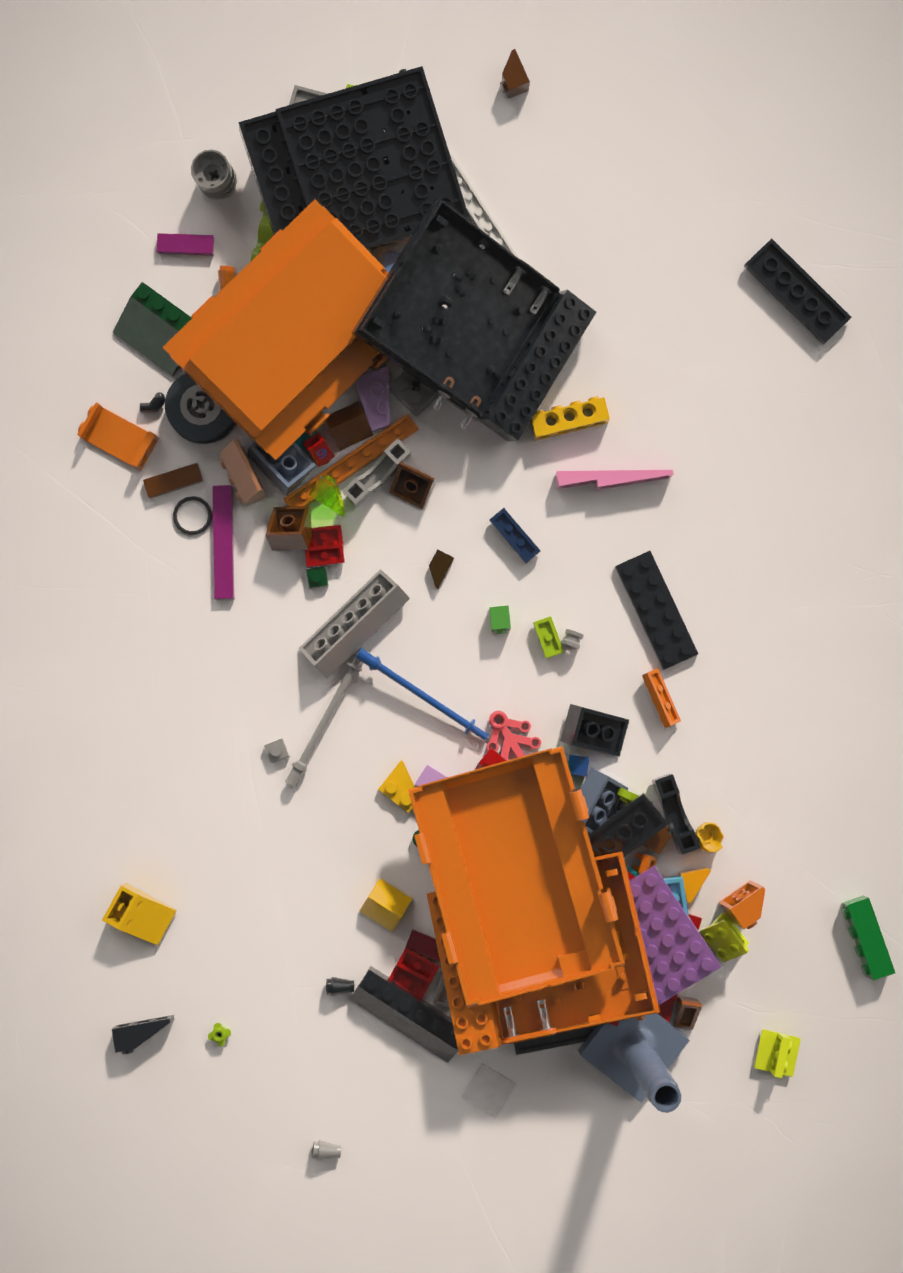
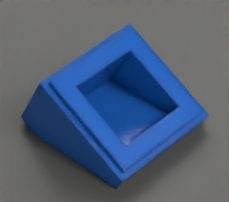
(578, 765)

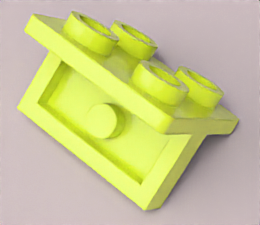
(725, 938)
(777, 1053)

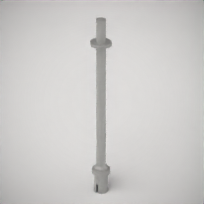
(300, 765)

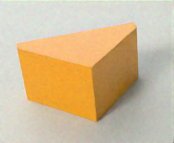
(693, 881)

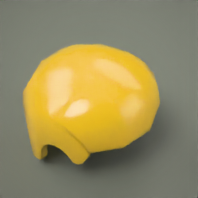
(709, 837)

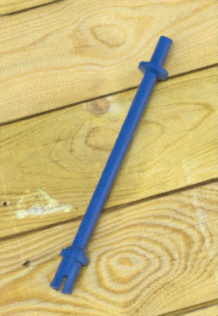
(375, 664)

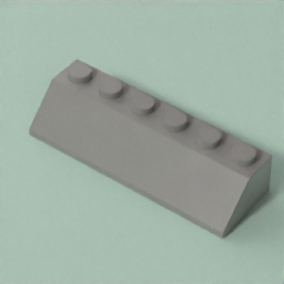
(354, 623)

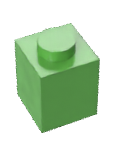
(500, 619)

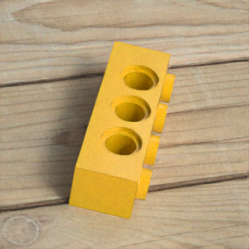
(596, 405)

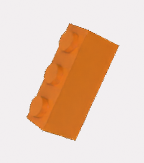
(745, 905)

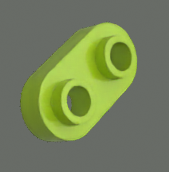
(626, 795)

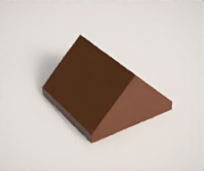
(349, 426)
(412, 485)

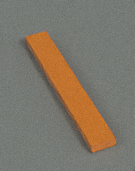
(356, 459)

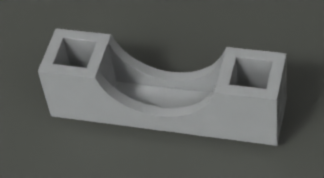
(383, 469)

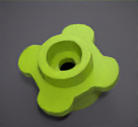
(218, 1028)

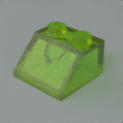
(328, 494)

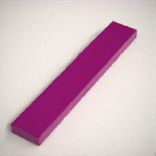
(223, 542)

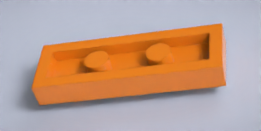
(661, 698)

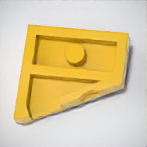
(397, 786)

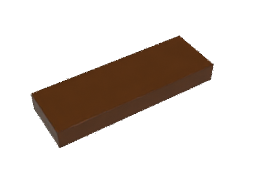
(173, 480)

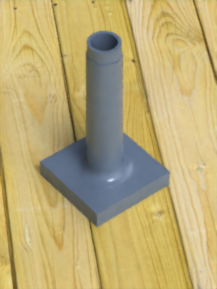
(639, 1057)

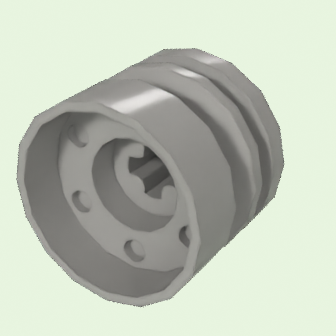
(213, 174)

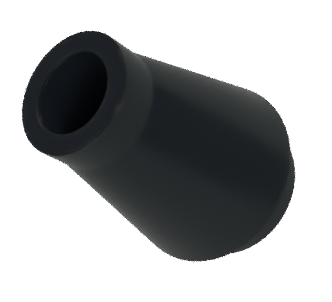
(338, 986)

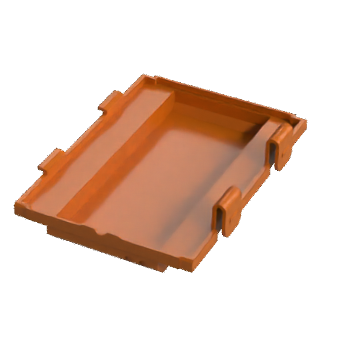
(280, 331)
(516, 877)

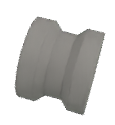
(572, 639)

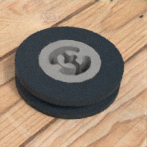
(177, 408)

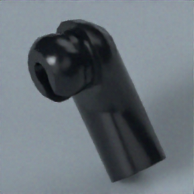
(155, 404)

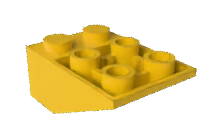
(139, 914)

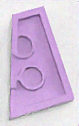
(375, 397)

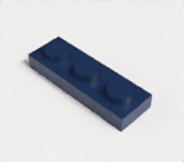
(514, 535)

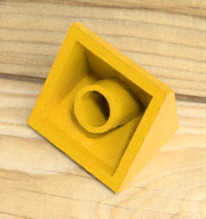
(385, 905)

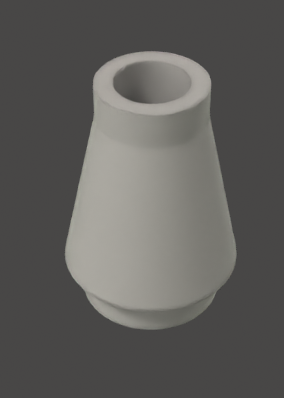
(325, 1150)

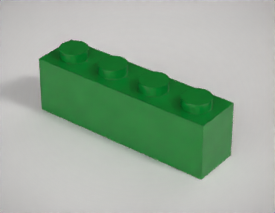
(868, 938)

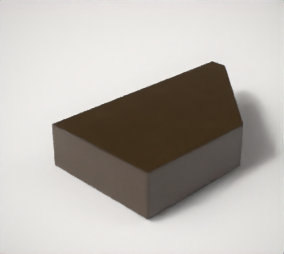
(439, 567)

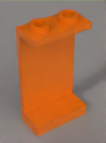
(117, 436)

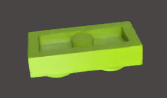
(548, 637)

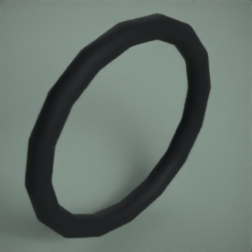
(188, 499)

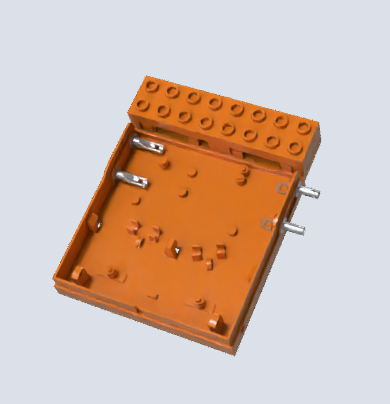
(564, 1007)

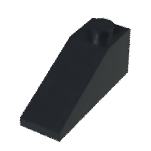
(133, 1034)

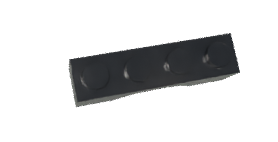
(673, 810)

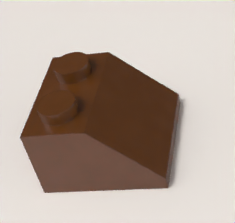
(289, 528)

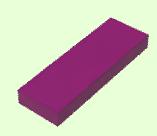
(185, 244)

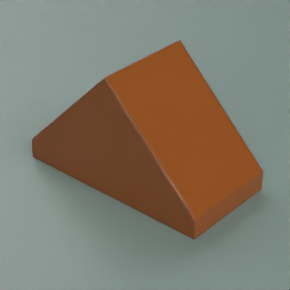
(686, 1012)

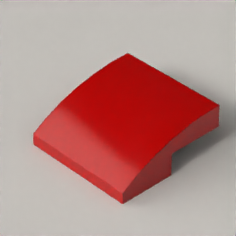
(325, 546)
(414, 972)

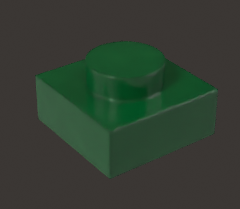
(317, 577)

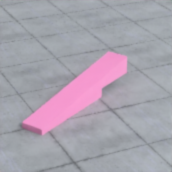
(609, 478)

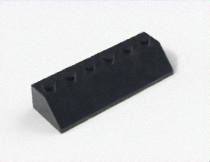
(406, 1013)

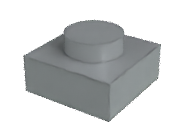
(276, 750)

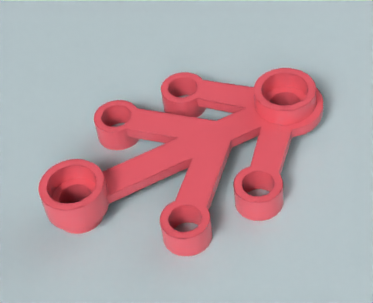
(510, 740)

